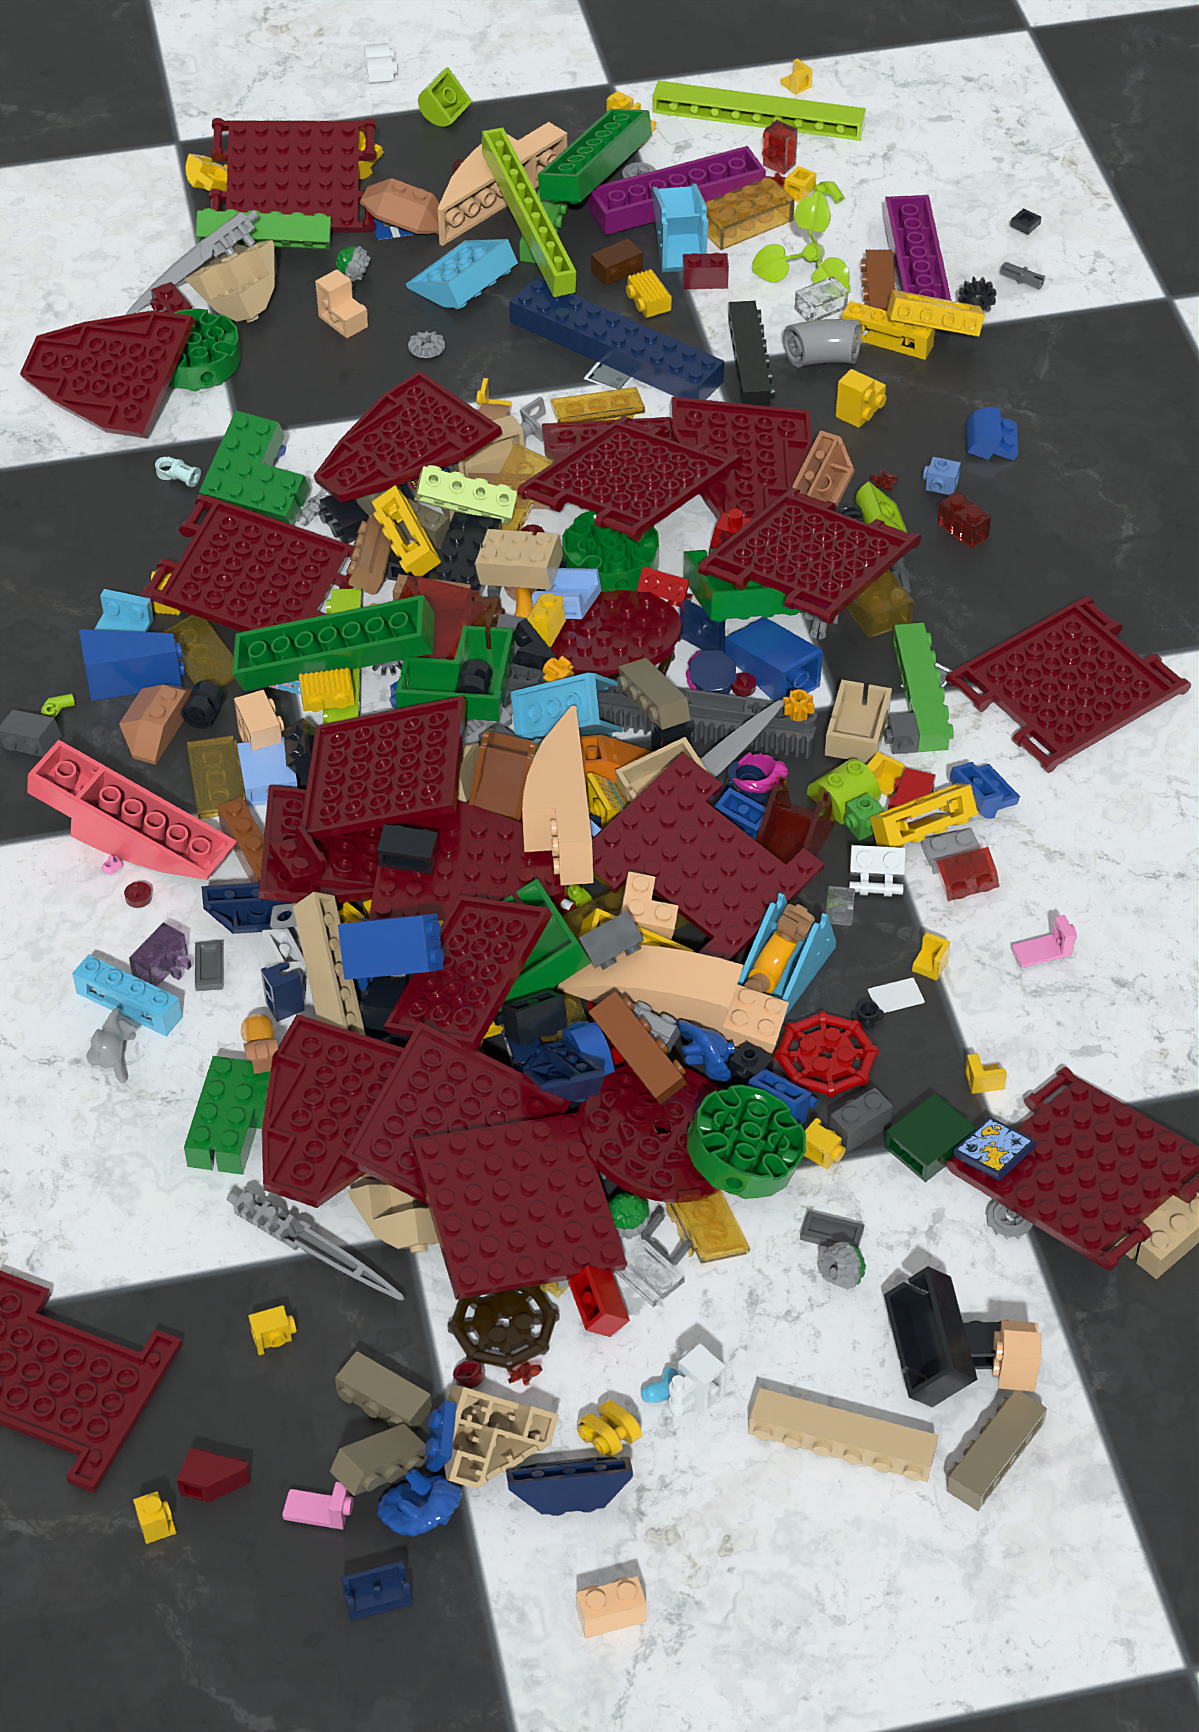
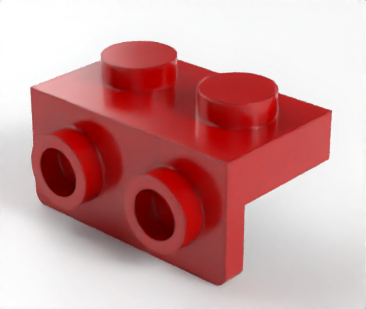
(664, 586)

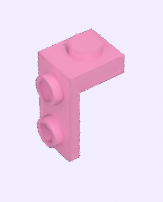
(1048, 947)
(319, 1508)

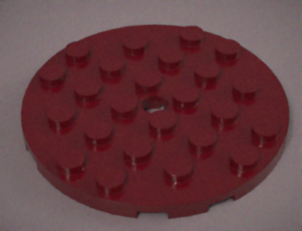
(618, 631)
(624, 1139)

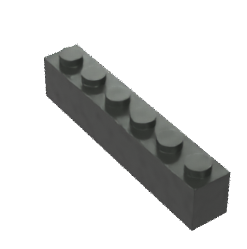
(750, 354)

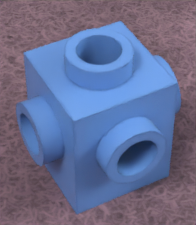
(942, 476)

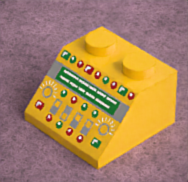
(604, 798)

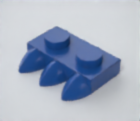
(441, 1436)

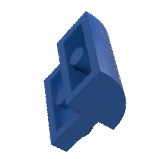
(991, 434)
(988, 787)
(741, 812)

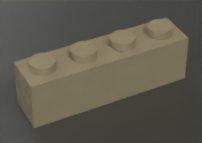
(433, 522)
(653, 693)
(996, 1449)

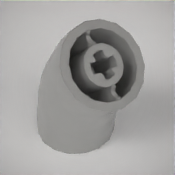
(823, 342)

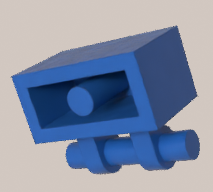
(796, 1098)

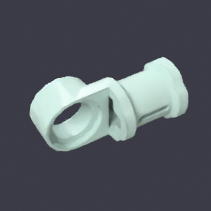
(178, 470)

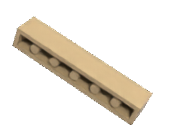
(319, 937)
(843, 1435)

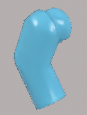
(659, 1390)

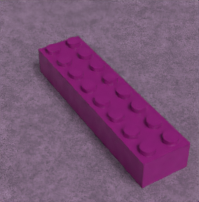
(629, 200)
(915, 246)

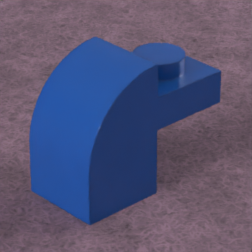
(591, 1042)

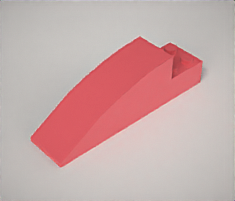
(125, 817)

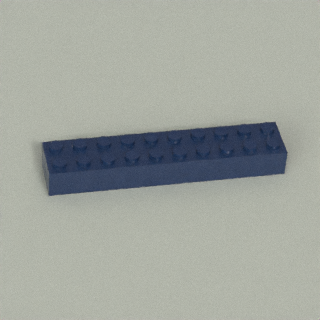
(617, 342)

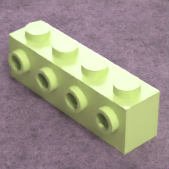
(464, 494)

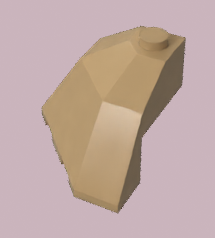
(239, 284)
(395, 1217)
(493, 1435)

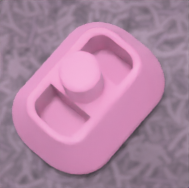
(112, 865)

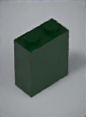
(928, 1137)

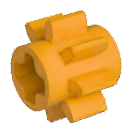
(557, 669)
(798, 705)

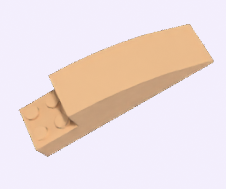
(474, 191)
(557, 803)
(687, 989)

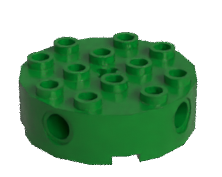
(209, 353)
(610, 552)
(746, 1142)

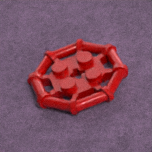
(831, 1041)

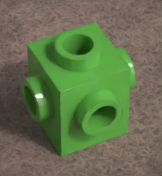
(859, 813)

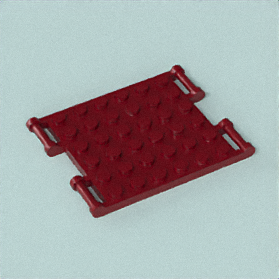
(295, 168)
(629, 476)
(809, 554)
(249, 569)
(1068, 682)
(1091, 1171)

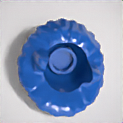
(707, 1048)
(420, 1504)

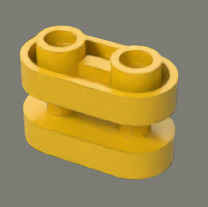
(609, 1428)

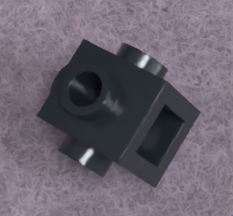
(748, 1062)

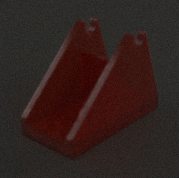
(452, 610)
(791, 828)

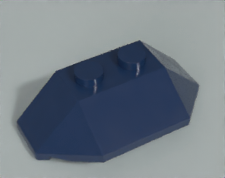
(239, 907)
(564, 1071)
(570, 1484)

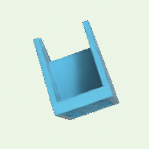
(679, 224)
(543, 705)
(805, 960)

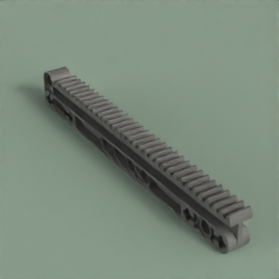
(711, 714)

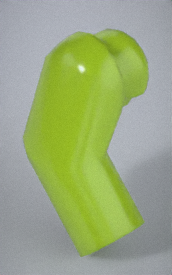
(830, 188)
(55, 704)
(578, 895)

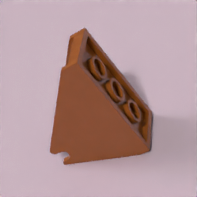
(502, 773)

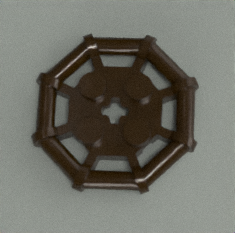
(509, 1338)

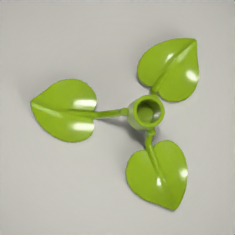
(810, 214)

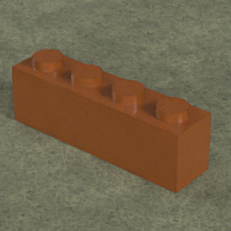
(877, 278)
(240, 825)
(638, 1048)

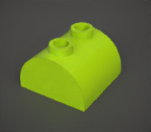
(443, 99)
(877, 505)
(844, 783)

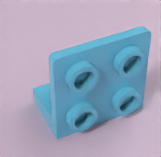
(125, 612)

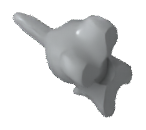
(108, 1045)

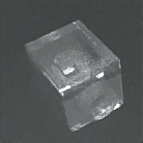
(840, 905)

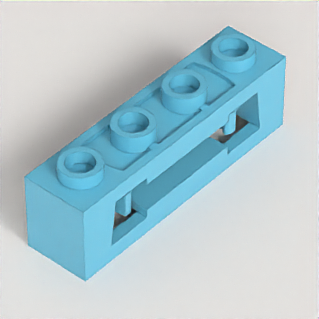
(127, 994)

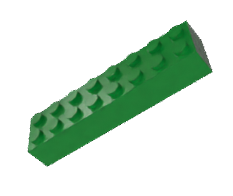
(594, 155)
(334, 642)

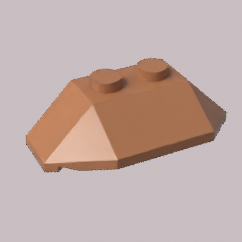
(402, 206)
(826, 469)
(153, 720)

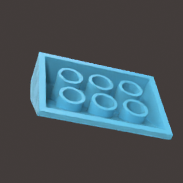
(464, 272)

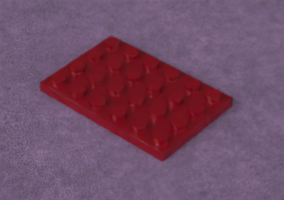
(483, 955)

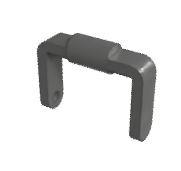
(649, 1231)

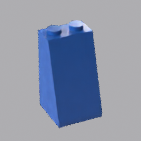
(775, 658)
(128, 661)
(391, 946)

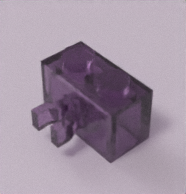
(160, 956)

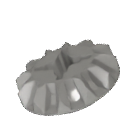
(638, 167)
(427, 350)
(996, 1219)

